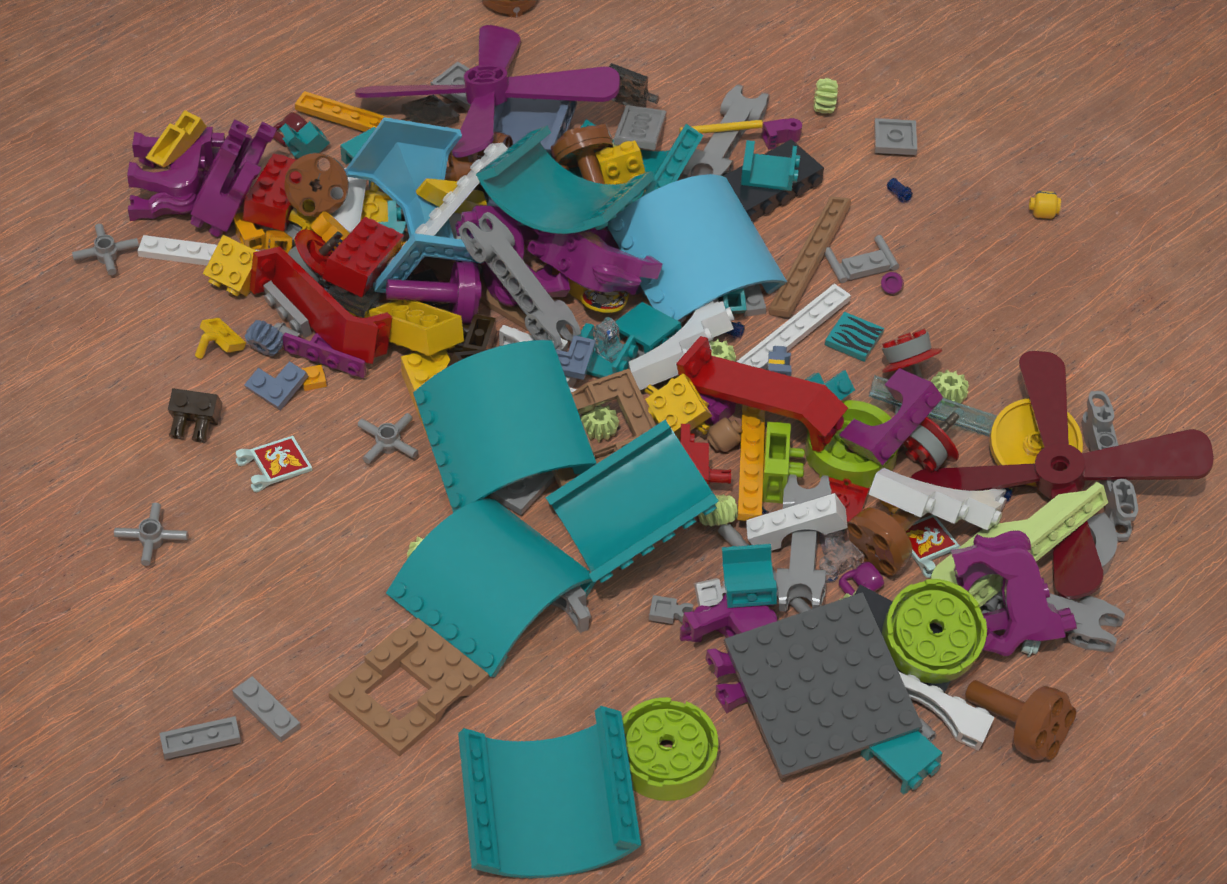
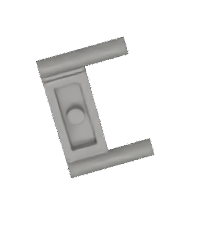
(863, 264)

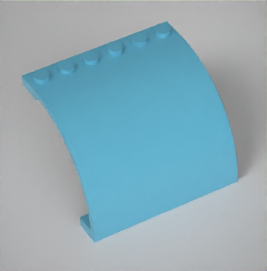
(701, 241)

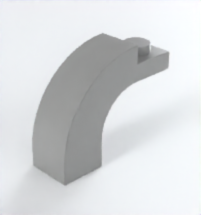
(1104, 539)
(575, 606)

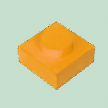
(316, 378)

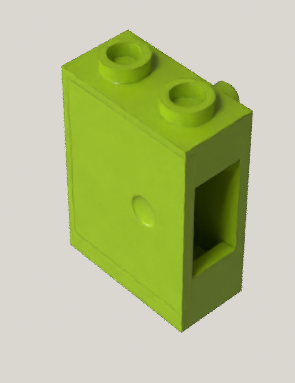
(776, 461)

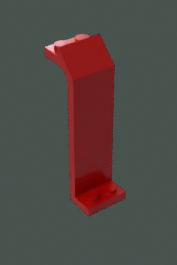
(331, 321)
(765, 390)

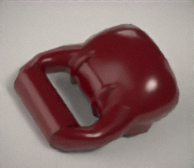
(294, 121)

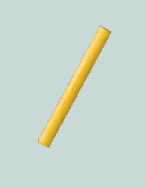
(733, 126)

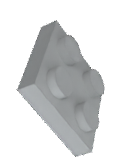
(895, 136)

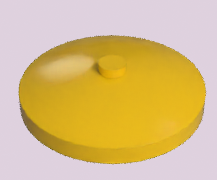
(1016, 435)

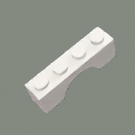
(821, 514)

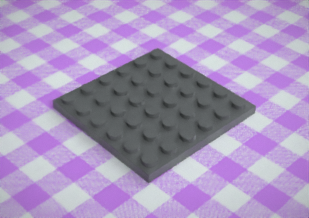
(822, 685)

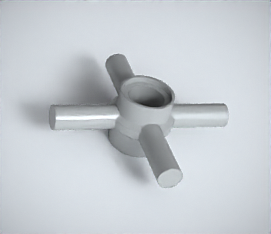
(105, 249)
(387, 438)
(151, 534)

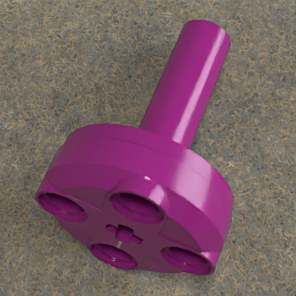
(461, 293)

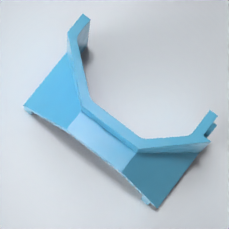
(398, 162)

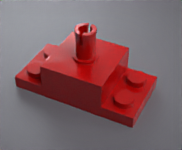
(700, 456)

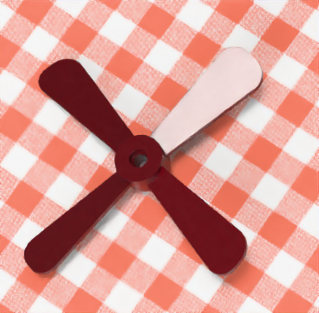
(1065, 469)

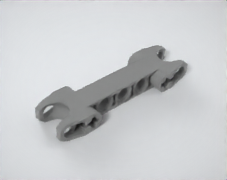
(716, 155)
(497, 249)
(1100, 434)
(801, 577)
(1089, 616)

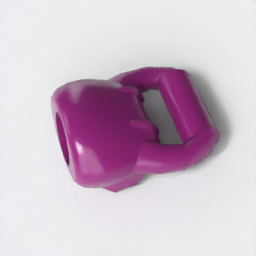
(865, 575)

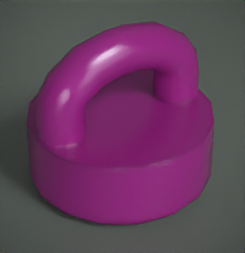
(892, 282)

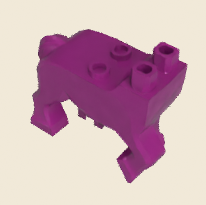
(230, 177)
(177, 185)
(592, 262)
(554, 284)
(1023, 591)
(729, 623)

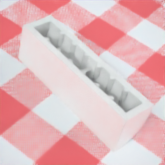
(350, 212)

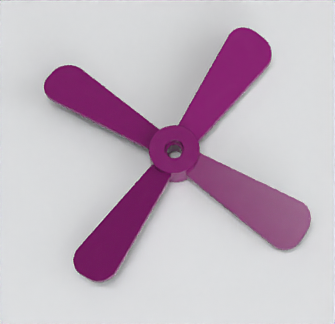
(490, 86)

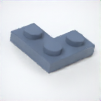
(577, 359)
(277, 390)

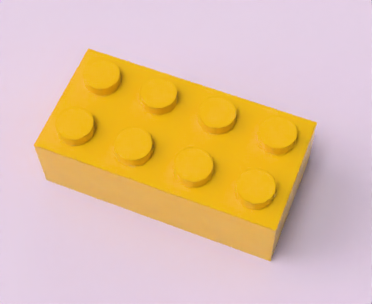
(422, 326)
(418, 369)

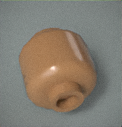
(725, 434)

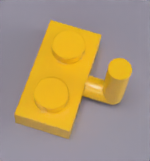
(222, 334)

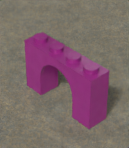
(881, 441)

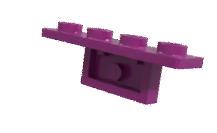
(322, 352)

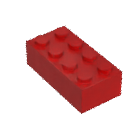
(267, 199)
(362, 256)

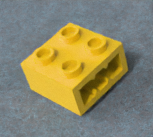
(620, 162)
(231, 266)
(678, 405)

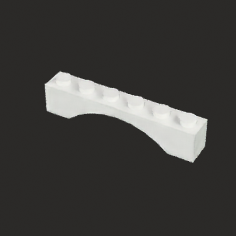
(965, 722)

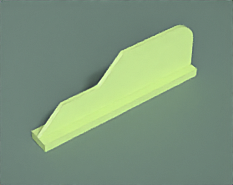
(1043, 529)

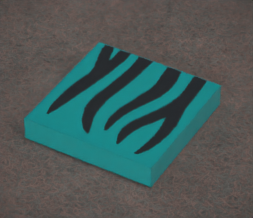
(854, 336)

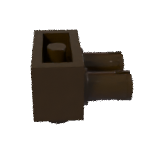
(477, 335)
(196, 407)

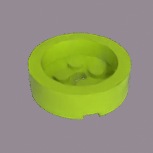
(841, 464)
(938, 655)
(666, 771)

